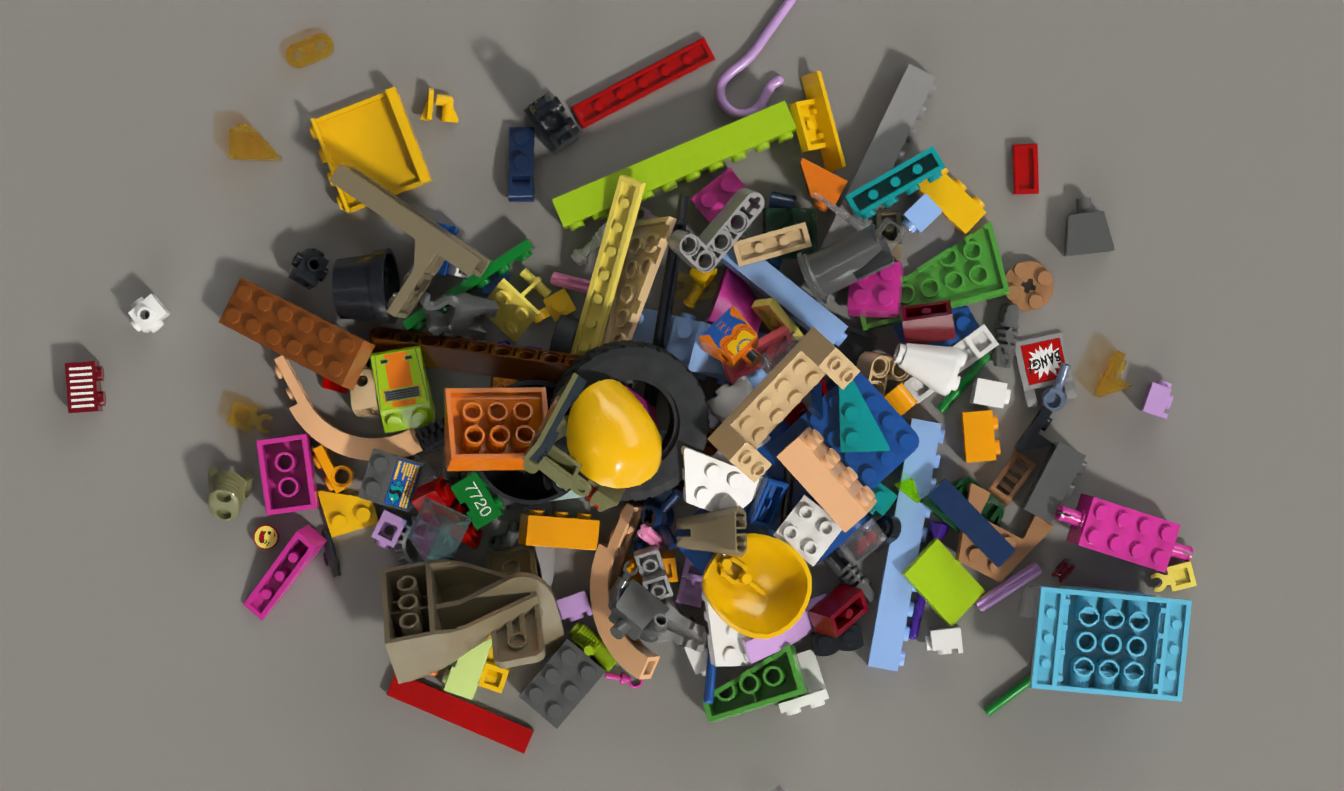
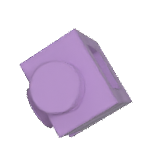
(1157, 399)
(392, 519)
(574, 606)

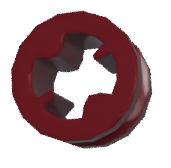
(1063, 570)

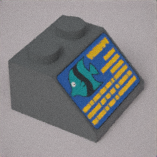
(390, 480)

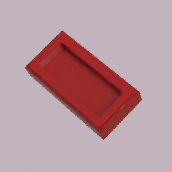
(1025, 169)

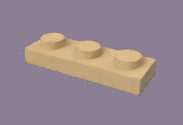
(772, 244)

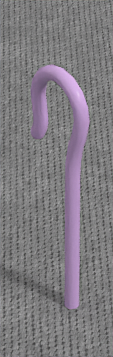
(745, 61)

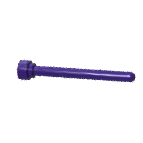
(937, 530)

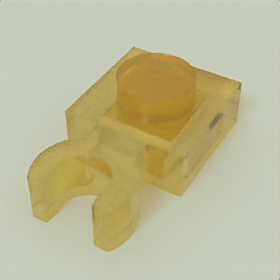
(245, 417)

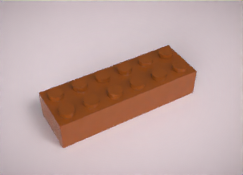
(296, 334)

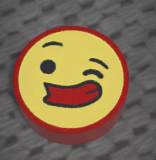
(266, 537)

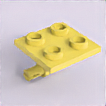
(514, 310)

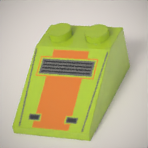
(402, 389)

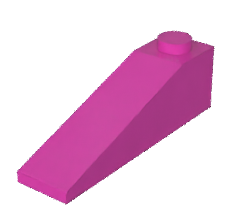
(285, 571)

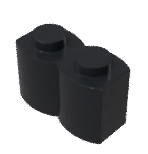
(826, 645)

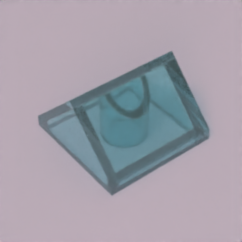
(438, 530)

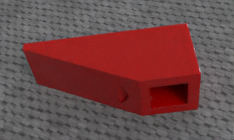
(441, 492)

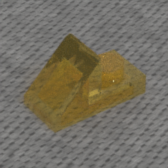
(1108, 382)

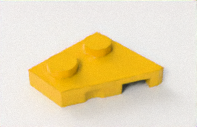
(347, 512)

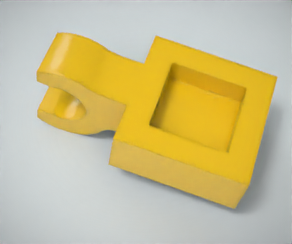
(556, 305)

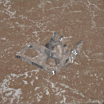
(857, 224)

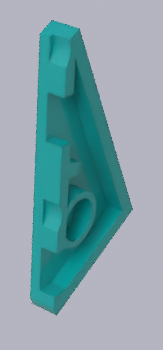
(857, 425)

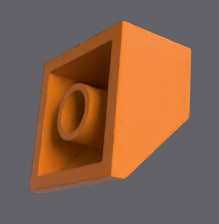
(823, 182)

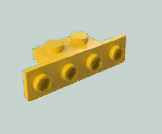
(816, 123)

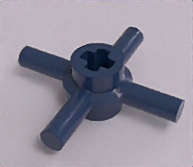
(660, 517)

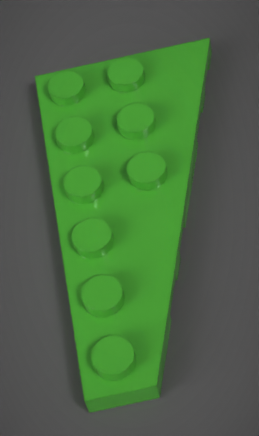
(960, 274)

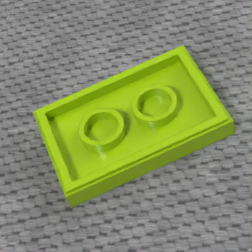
(943, 582)

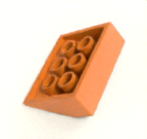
(491, 426)

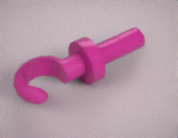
(622, 678)

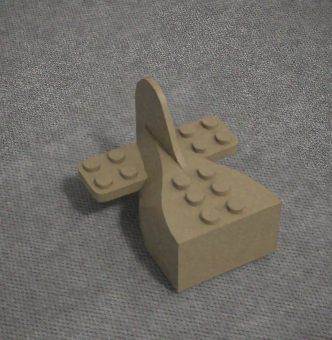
(449, 607)

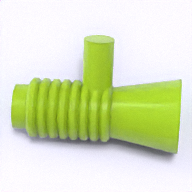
(592, 645)

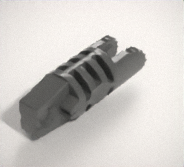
(1006, 335)
(850, 575)

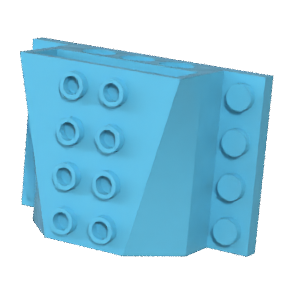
(1110, 642)

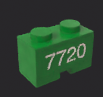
(477, 495)

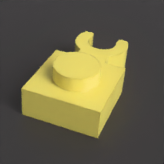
(1178, 577)

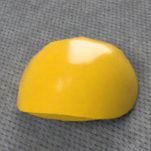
(613, 436)
(761, 590)

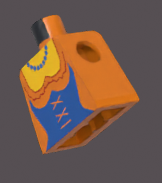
(731, 340)

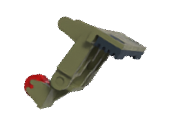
(558, 465)

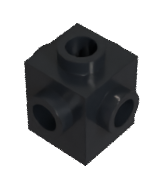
(309, 268)

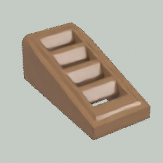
(1024, 461)

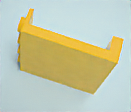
(374, 140)

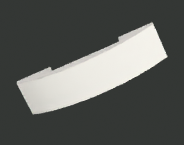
(975, 345)

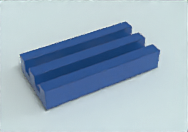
(763, 502)

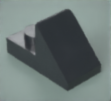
(1031, 436)

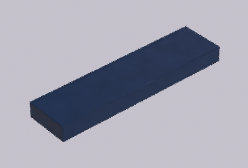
(971, 522)

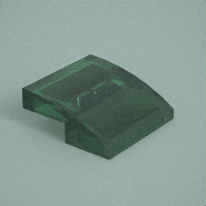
(784, 217)

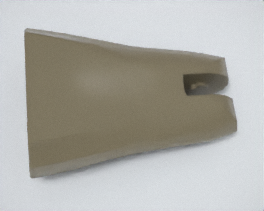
(715, 531)

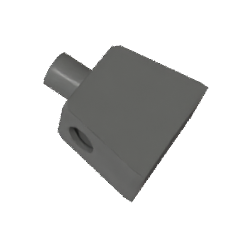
(1087, 231)

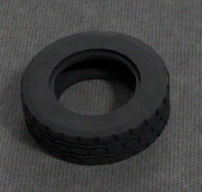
(679, 386)

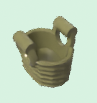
(228, 492)

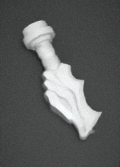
(580, 255)

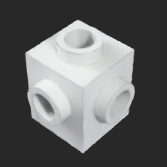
(157, 311)

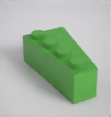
(765, 684)

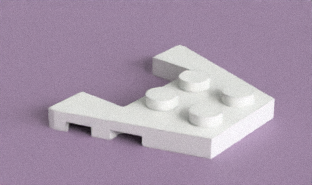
(723, 641)

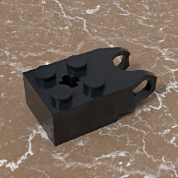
(551, 124)

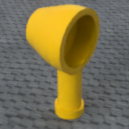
(702, 282)

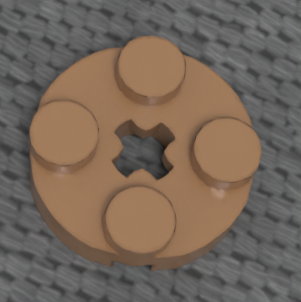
(1041, 280)

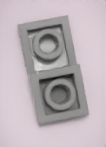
(653, 572)

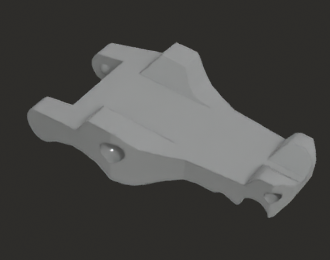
(682, 629)

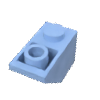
(921, 214)

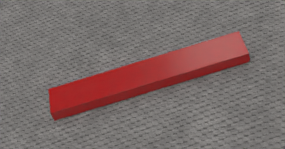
(643, 83)
(462, 713)

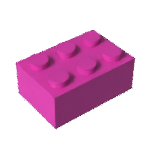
(288, 474)

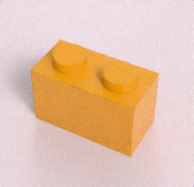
(979, 436)

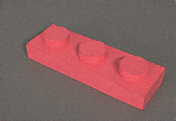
(767, 344)

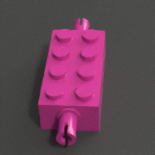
(1123, 532)

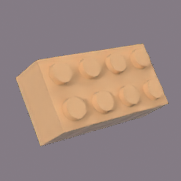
(827, 478)

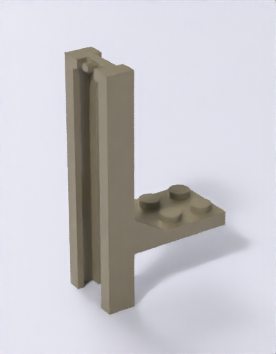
(432, 241)

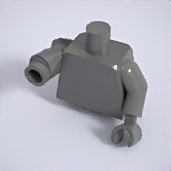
(635, 610)

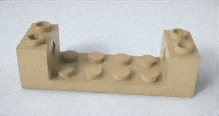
(776, 397)

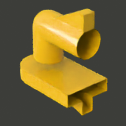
(447, 103)

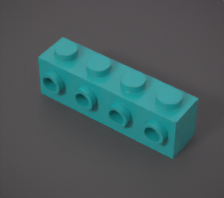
(891, 184)

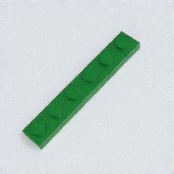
(499, 266)

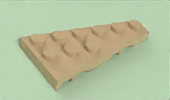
(637, 276)

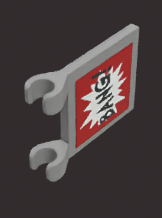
(1039, 365)

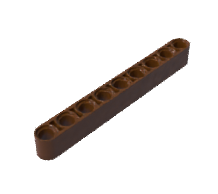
(477, 356)

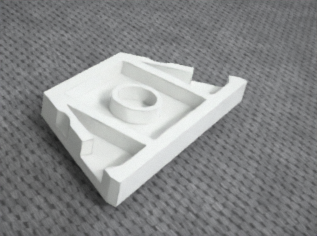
(715, 483)

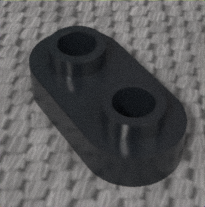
(891, 527)

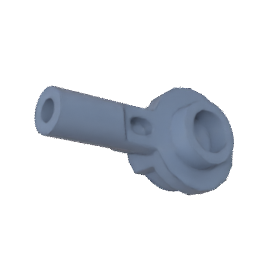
(1054, 397)

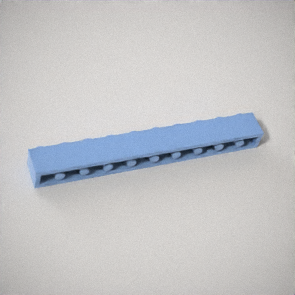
(895, 590)

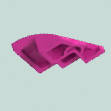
(734, 292)

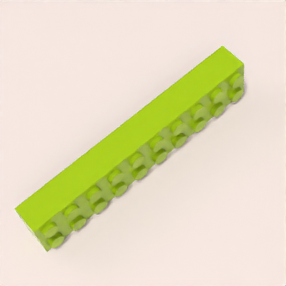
(680, 163)

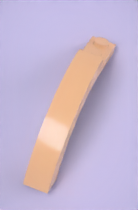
(328, 435)
(605, 570)

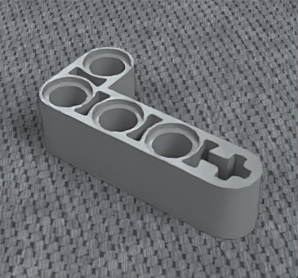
(744, 199)

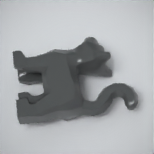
(463, 317)

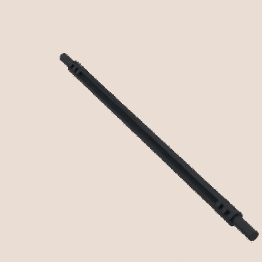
(667, 298)

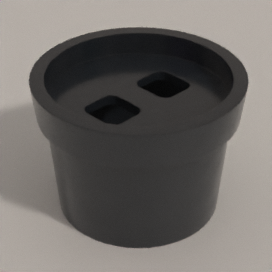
(365, 286)

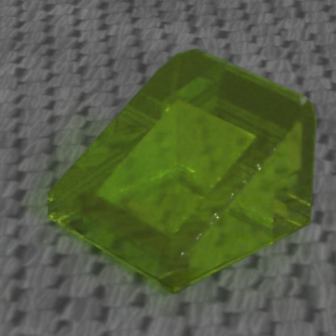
(908, 487)

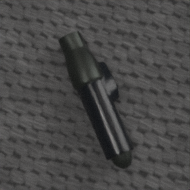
(330, 554)

